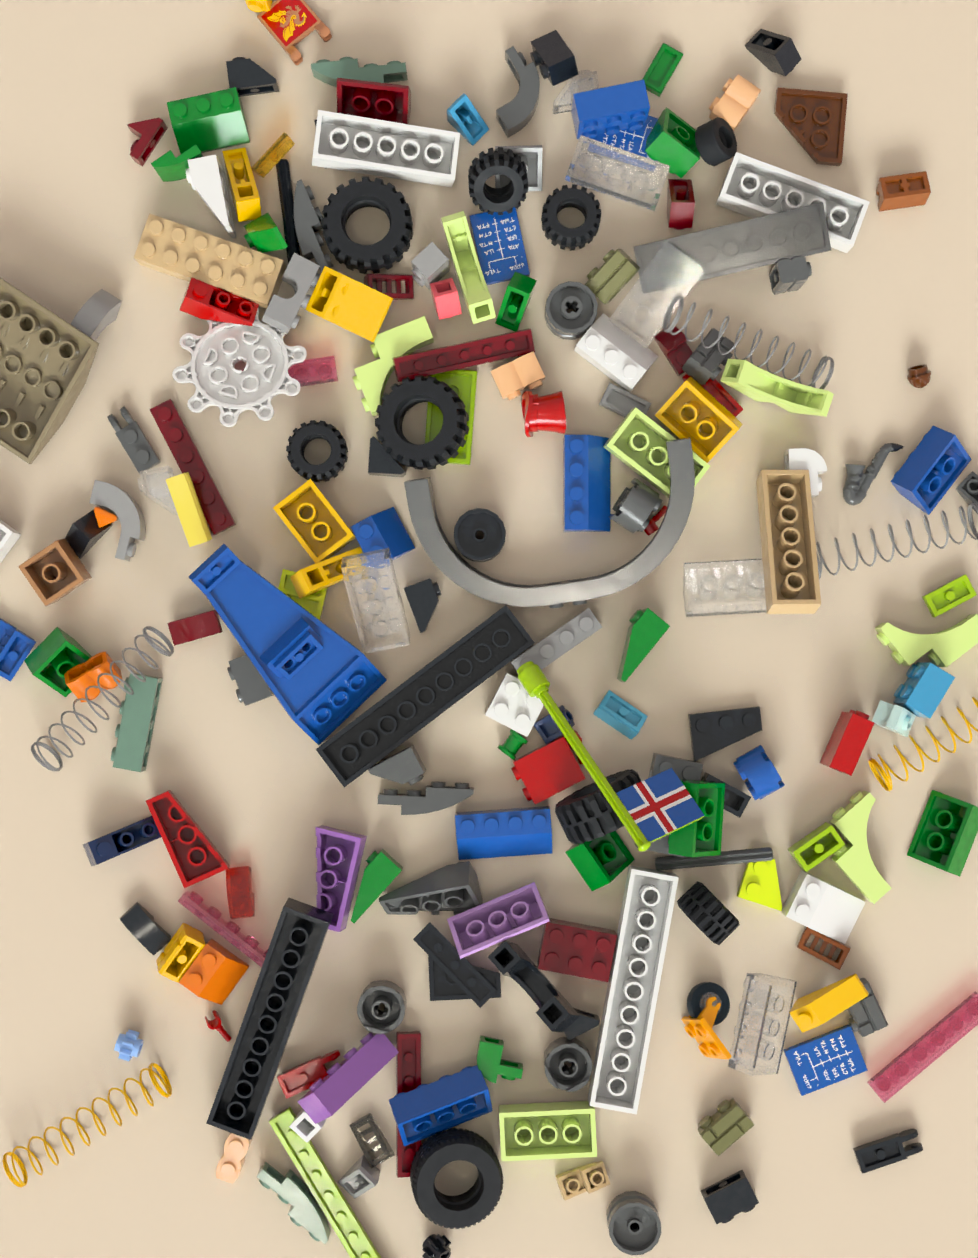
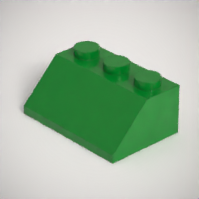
(209, 121)
(945, 833)
(704, 835)

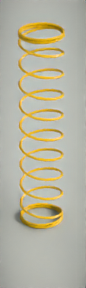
(888, 785)
(14, 1157)

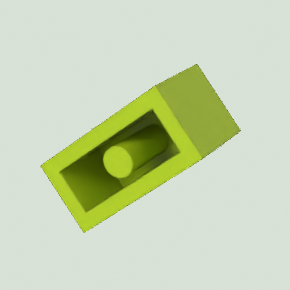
(816, 846)

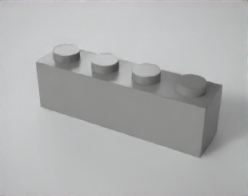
(560, 641)

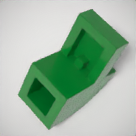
(490, 1061)

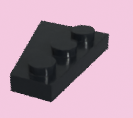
(722, 728)
(444, 988)

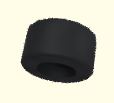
(716, 141)

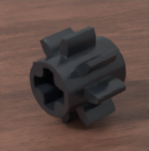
(436, 1247)

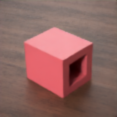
(445, 298)

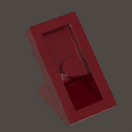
(150, 133)
(674, 348)

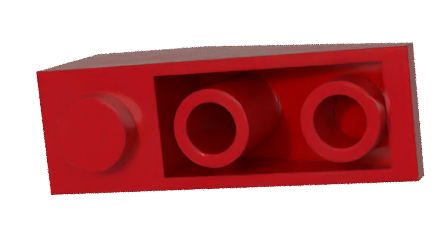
(217, 304)

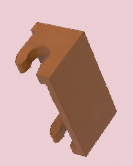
(903, 191)

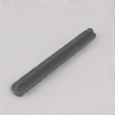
(725, 858)

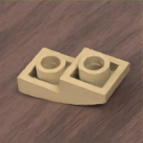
(582, 1179)

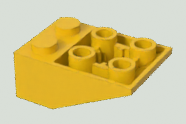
(349, 304)

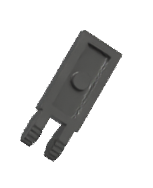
(134, 442)

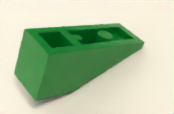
(376, 878)

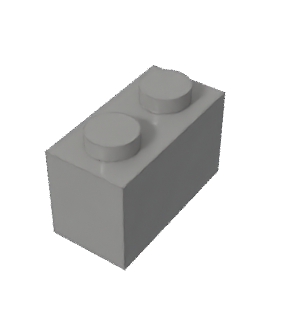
(429, 266)

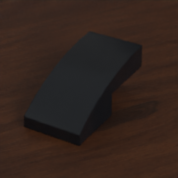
(145, 929)

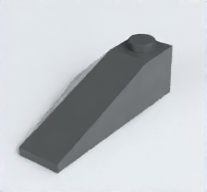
(446, 889)

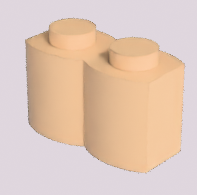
(735, 101)
(518, 375)
(232, 1158)

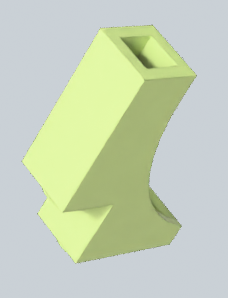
(468, 268)
(387, 345)
(771, 388)
(942, 646)
(855, 857)

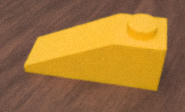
(242, 184)
(320, 575)
(827, 1002)

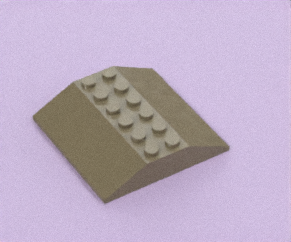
(40, 371)

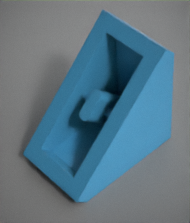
(466, 119)

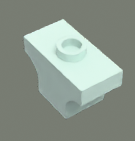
(894, 718)

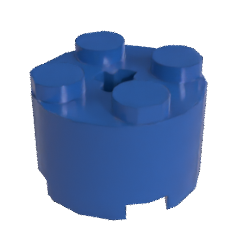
(760, 771)

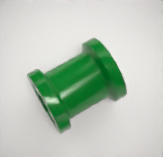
(512, 744)

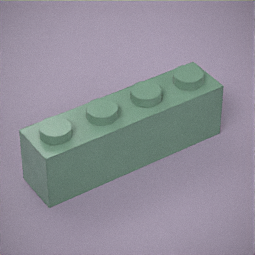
(137, 723)

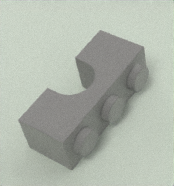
(300, 275)

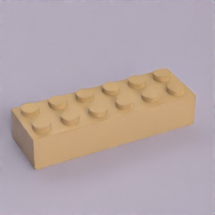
(218, 262)
(788, 542)

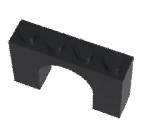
(553, 1007)

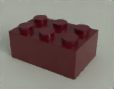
(577, 949)

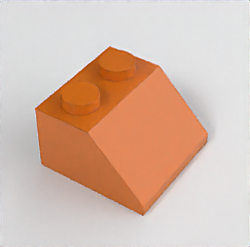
(214, 973)

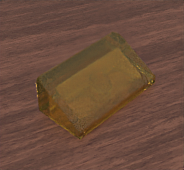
(273, 155)

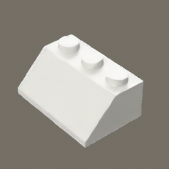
(615, 353)

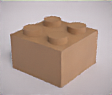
(55, 572)

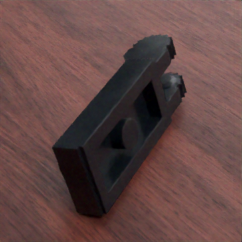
(886, 1150)

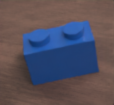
(382, 532)

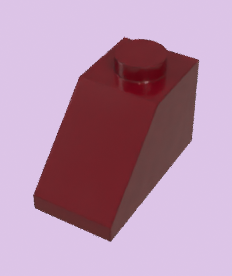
(680, 204)

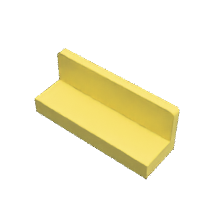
(188, 509)

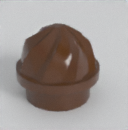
(919, 376)

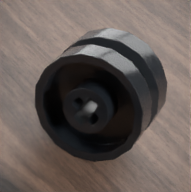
(479, 549)

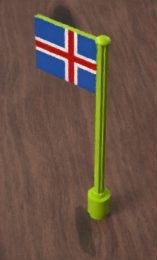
(645, 809)

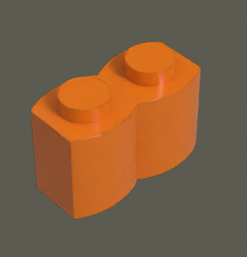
(86, 675)

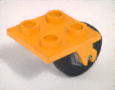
(707, 1007)

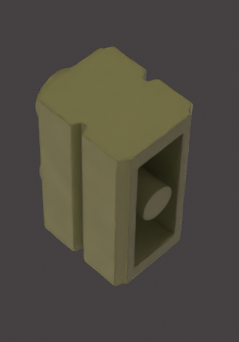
(612, 275)
(725, 1126)

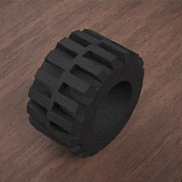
(498, 198)
(571, 198)
(313, 431)
(708, 913)

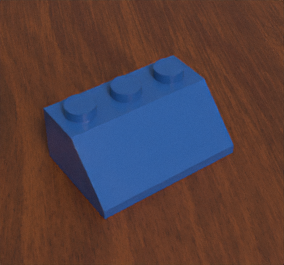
(931, 469)

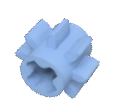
(128, 1045)

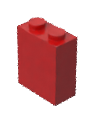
(847, 741)
(547, 770)

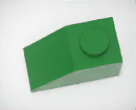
(264, 234)
(515, 301)

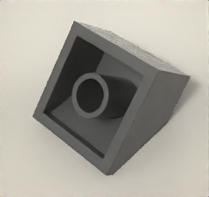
(401, 767)

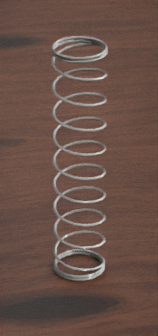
(823, 361)
(909, 530)
(47, 765)

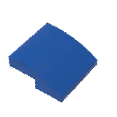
(13, 649)

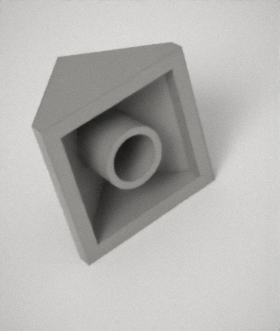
(533, 161)

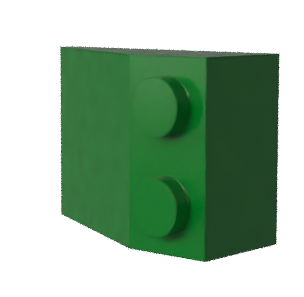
(640, 639)

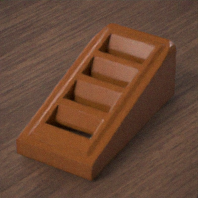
(828, 959)

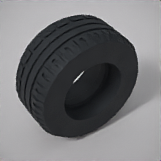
(467, 1207)

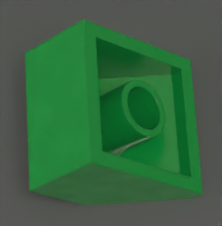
(673, 143)
(54, 658)
(600, 859)

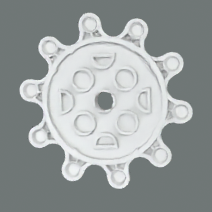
(238, 390)

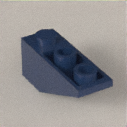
(121, 841)

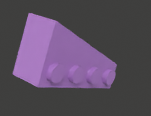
(337, 872)
(348, 1077)

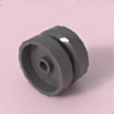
(577, 322)
(629, 1236)

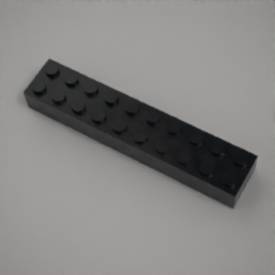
(425, 696)
(269, 1018)

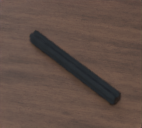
(287, 208)

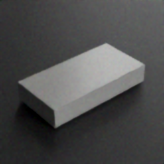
(622, 401)

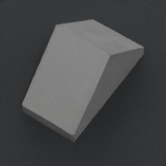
(360, 1178)

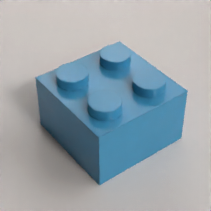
(923, 689)

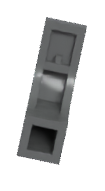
(521, 109)

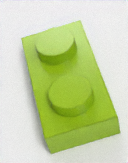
(949, 595)

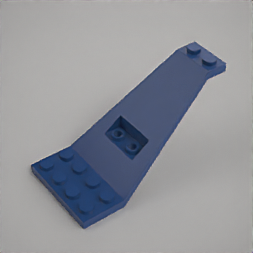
(321, 679)

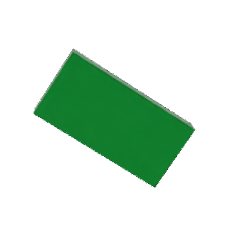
(662, 69)

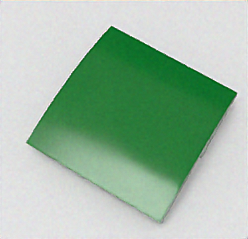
(174, 168)

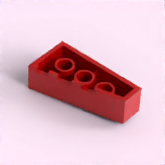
(186, 843)

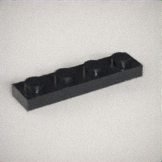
(458, 969)

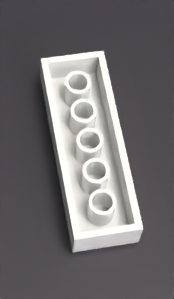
(385, 148)
(764, 189)

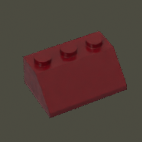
(374, 100)

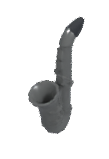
(859, 483)

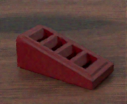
(388, 278)

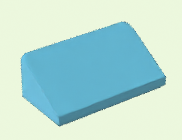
(620, 715)

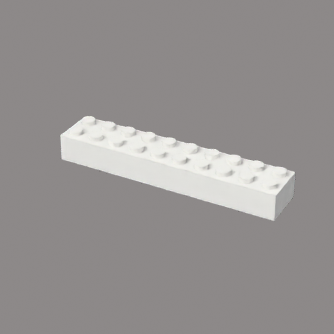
(632, 989)

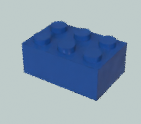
(610, 109)

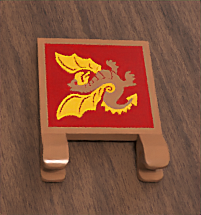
(290, 23)

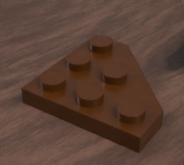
(814, 121)

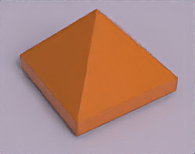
(104, 517)

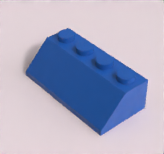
(586, 484)
(503, 833)
(441, 1104)

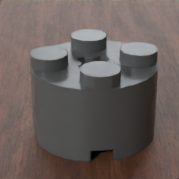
(635, 506)
(394, 1011)
(561, 1075)

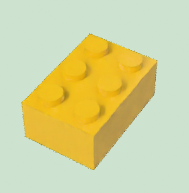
(699, 416)
(314, 522)

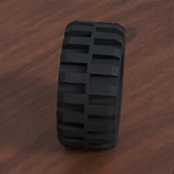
(361, 195)
(400, 401)
(588, 813)

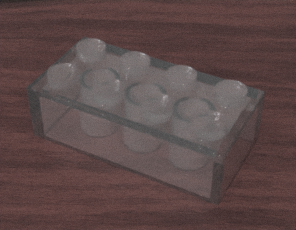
(646, 304)
(375, 600)

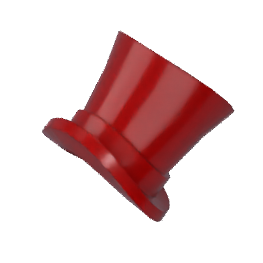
(543, 413)

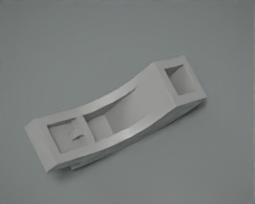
(97, 314)
(128, 512)

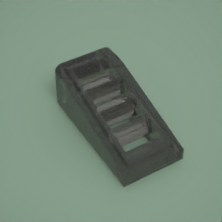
(364, 1144)

